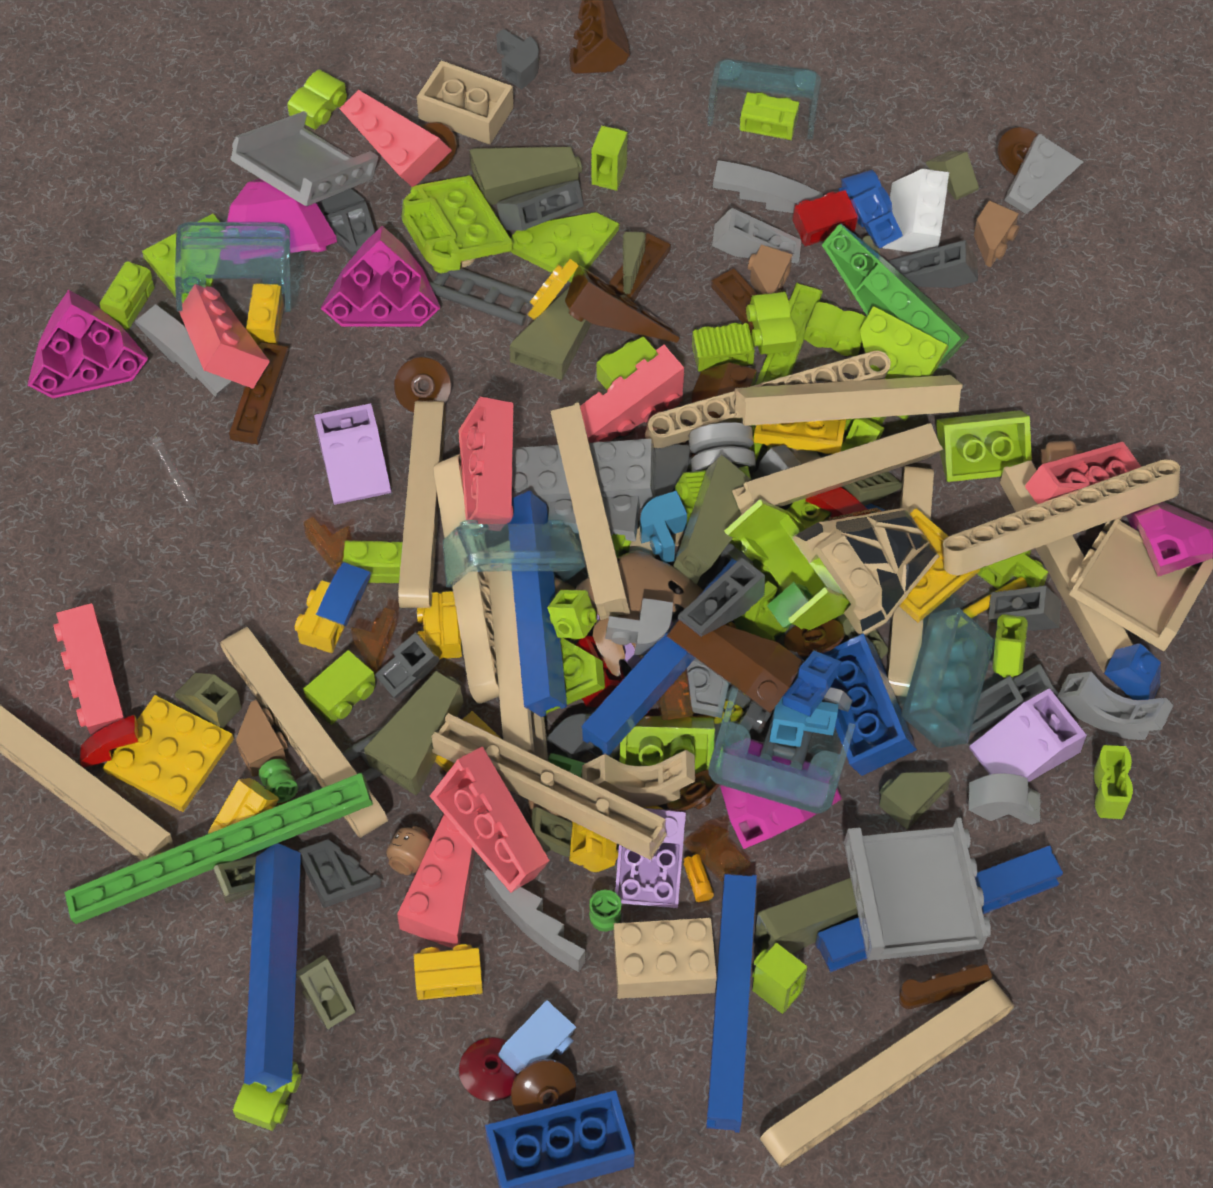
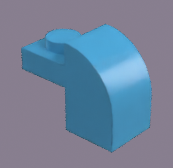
(660, 520)
(790, 724)

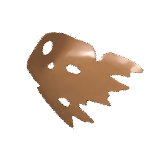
(642, 578)

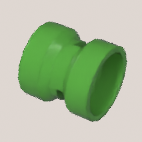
(278, 779)
(606, 903)

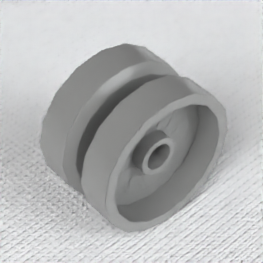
(727, 439)

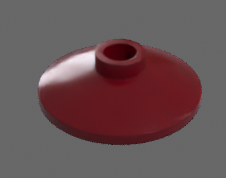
(481, 1081)

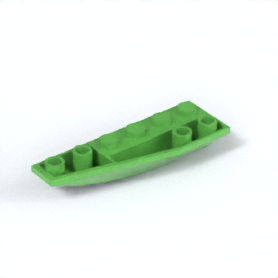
(882, 286)

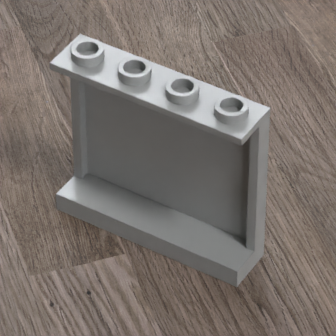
(300, 161)
(916, 892)

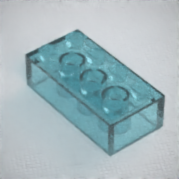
(948, 678)

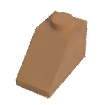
(769, 270)

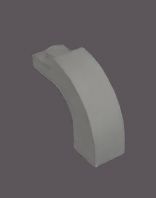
(1111, 712)

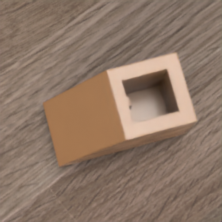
(993, 231)
(257, 739)

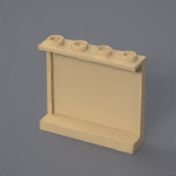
(1126, 589)

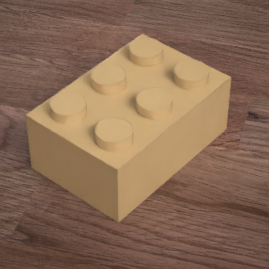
(465, 102)
(664, 958)

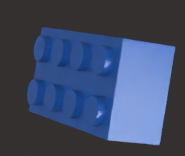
(879, 729)
(561, 1144)

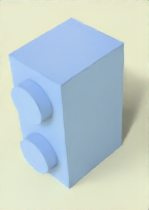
(538, 1038)

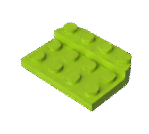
(453, 223)

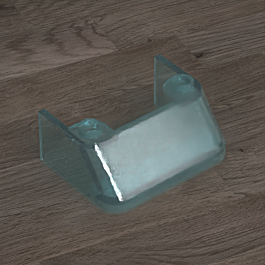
(768, 80)
(232, 251)
(512, 548)
(771, 780)

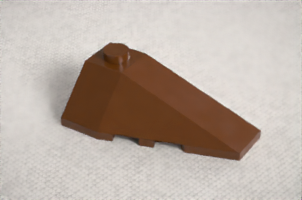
(600, 39)
(596, 302)
(720, 381)
(744, 660)

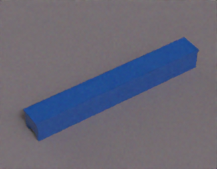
(537, 640)
(638, 691)
(1000, 887)
(273, 968)
(731, 1003)

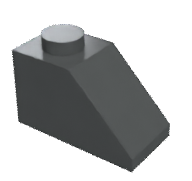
(1035, 604)

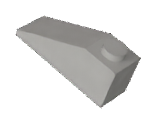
(743, 236)

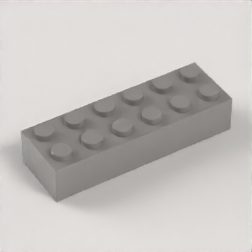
(620, 466)

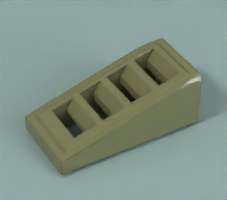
(632, 256)
(867, 494)

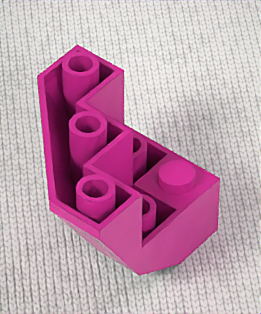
(265, 203)
(381, 287)
(83, 351)
(1173, 537)
(761, 818)

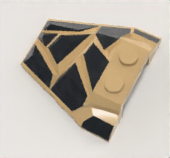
(872, 560)

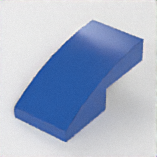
(876, 218)
(343, 594)
(812, 683)

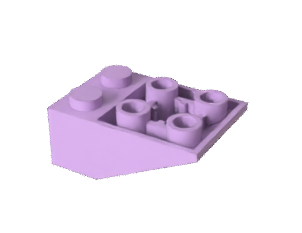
(352, 454)
(1030, 739)
(654, 880)

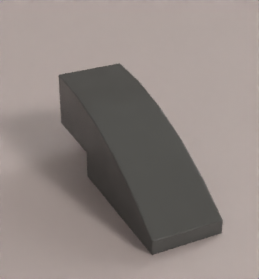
(1008, 695)

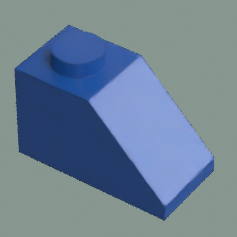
(1135, 672)

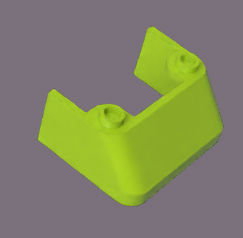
(768, 536)

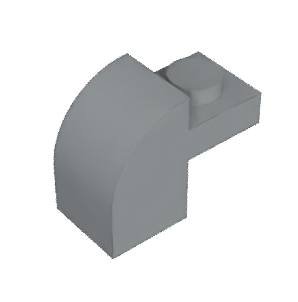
(651, 627)
(1004, 795)

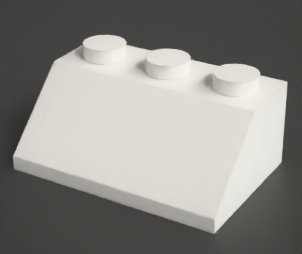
(919, 209)

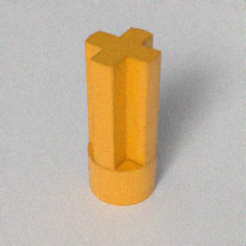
(698, 879)

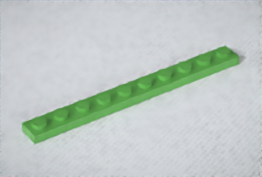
(218, 848)

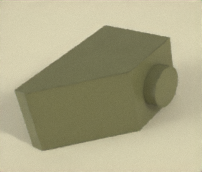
(912, 795)

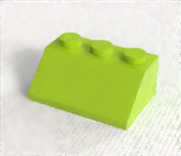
(983, 444)
(659, 739)

